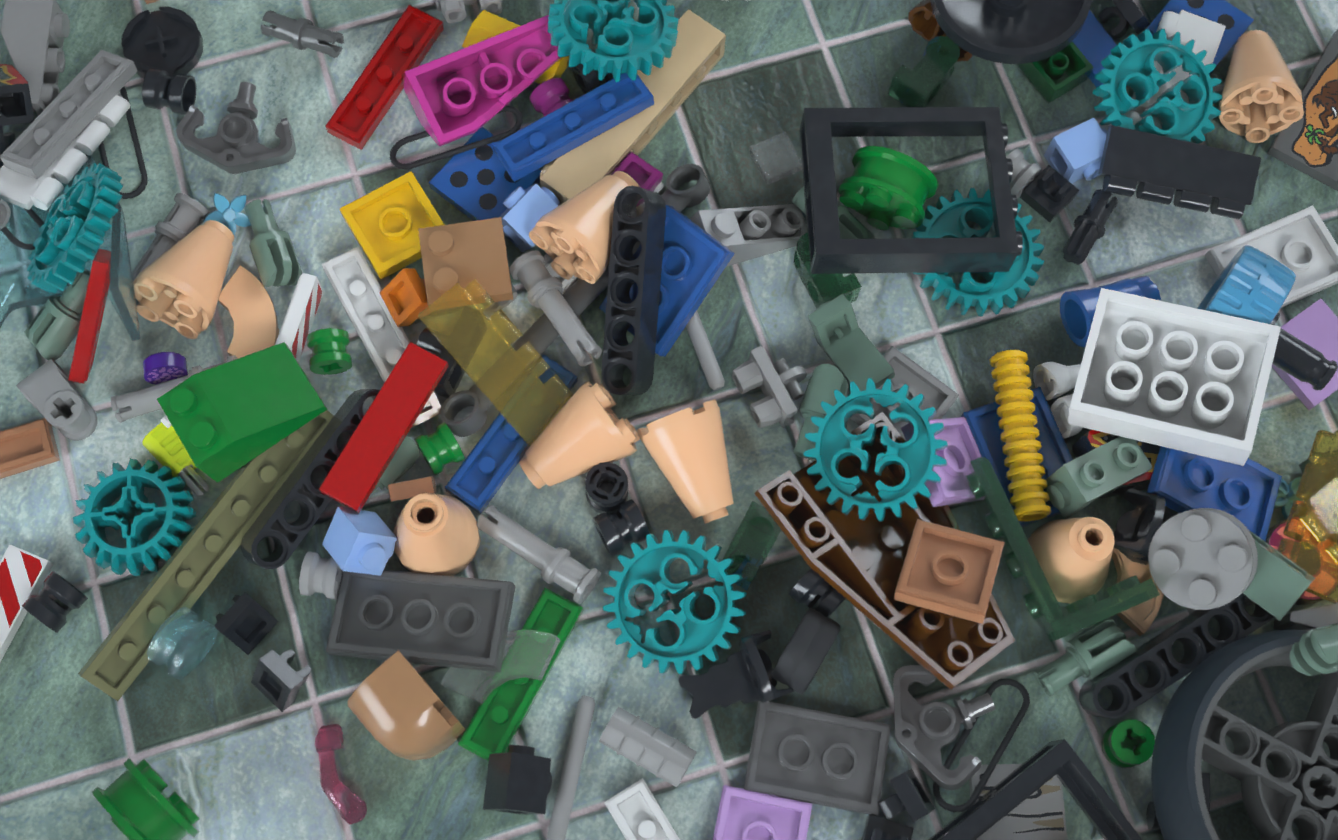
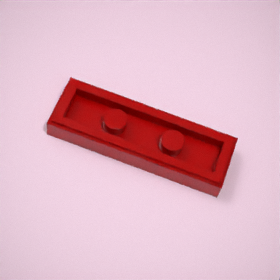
(91, 317)

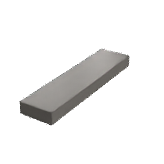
(68, 114)

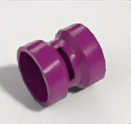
(550, 96)

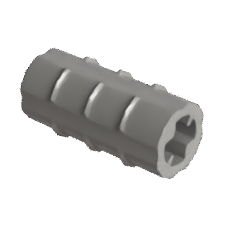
(647, 746)

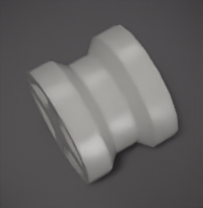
(1023, 172)
(319, 576)

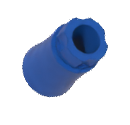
(1079, 306)

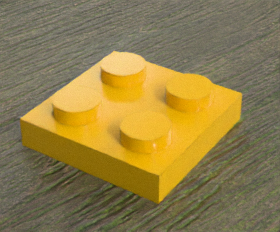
(389, 222)

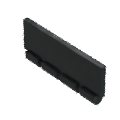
(1171, 164)

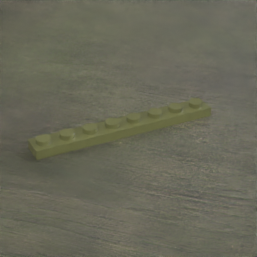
(197, 560)

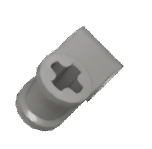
(58, 399)

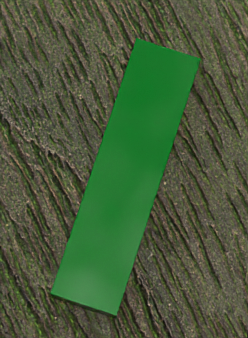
(507, 705)

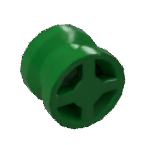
(329, 351)
(439, 448)
(1119, 748)

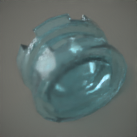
(182, 642)

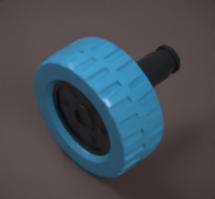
(1255, 290)

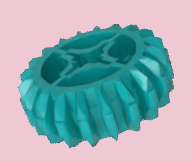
(130, 486)

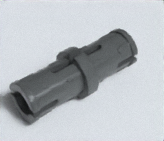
(302, 34)

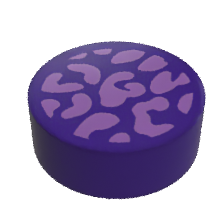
(164, 367)

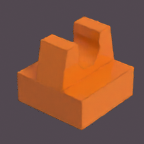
(405, 297)

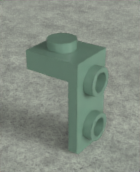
(847, 345)
(1095, 474)

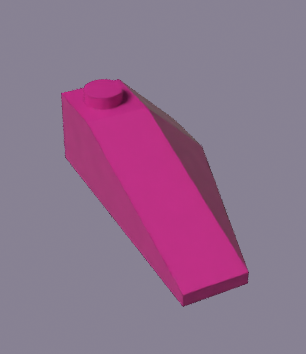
(475, 83)

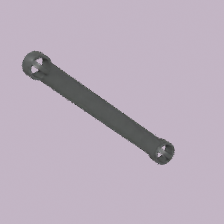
(578, 296)

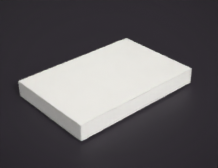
(1295, 241)

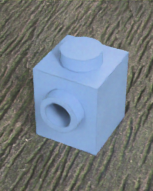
(1078, 151)
(524, 211)
(359, 541)

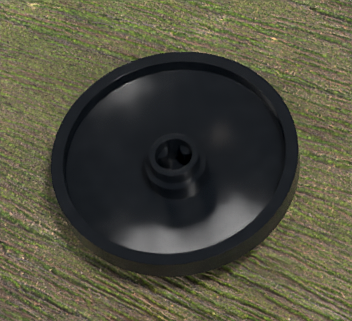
(1011, 28)

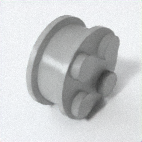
(1203, 558)

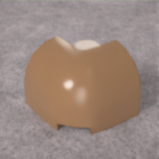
(404, 711)

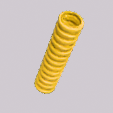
(1020, 435)

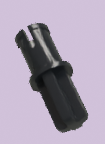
(1089, 227)

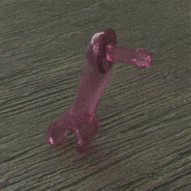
(346, 802)

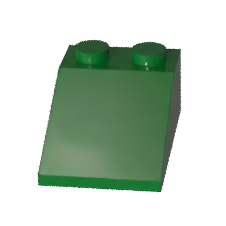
(241, 409)

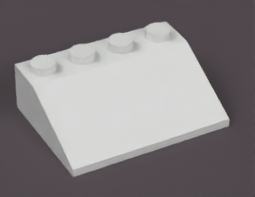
(1174, 376)

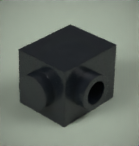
(517, 782)

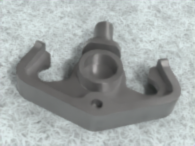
(236, 142)
(929, 727)

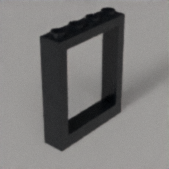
(904, 255)
(1053, 759)

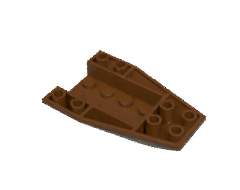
(867, 558)

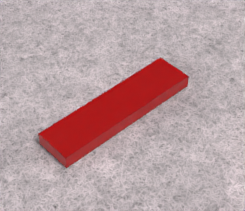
(384, 77)
(384, 427)

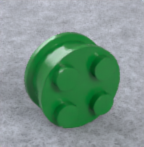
(888, 188)
(143, 809)

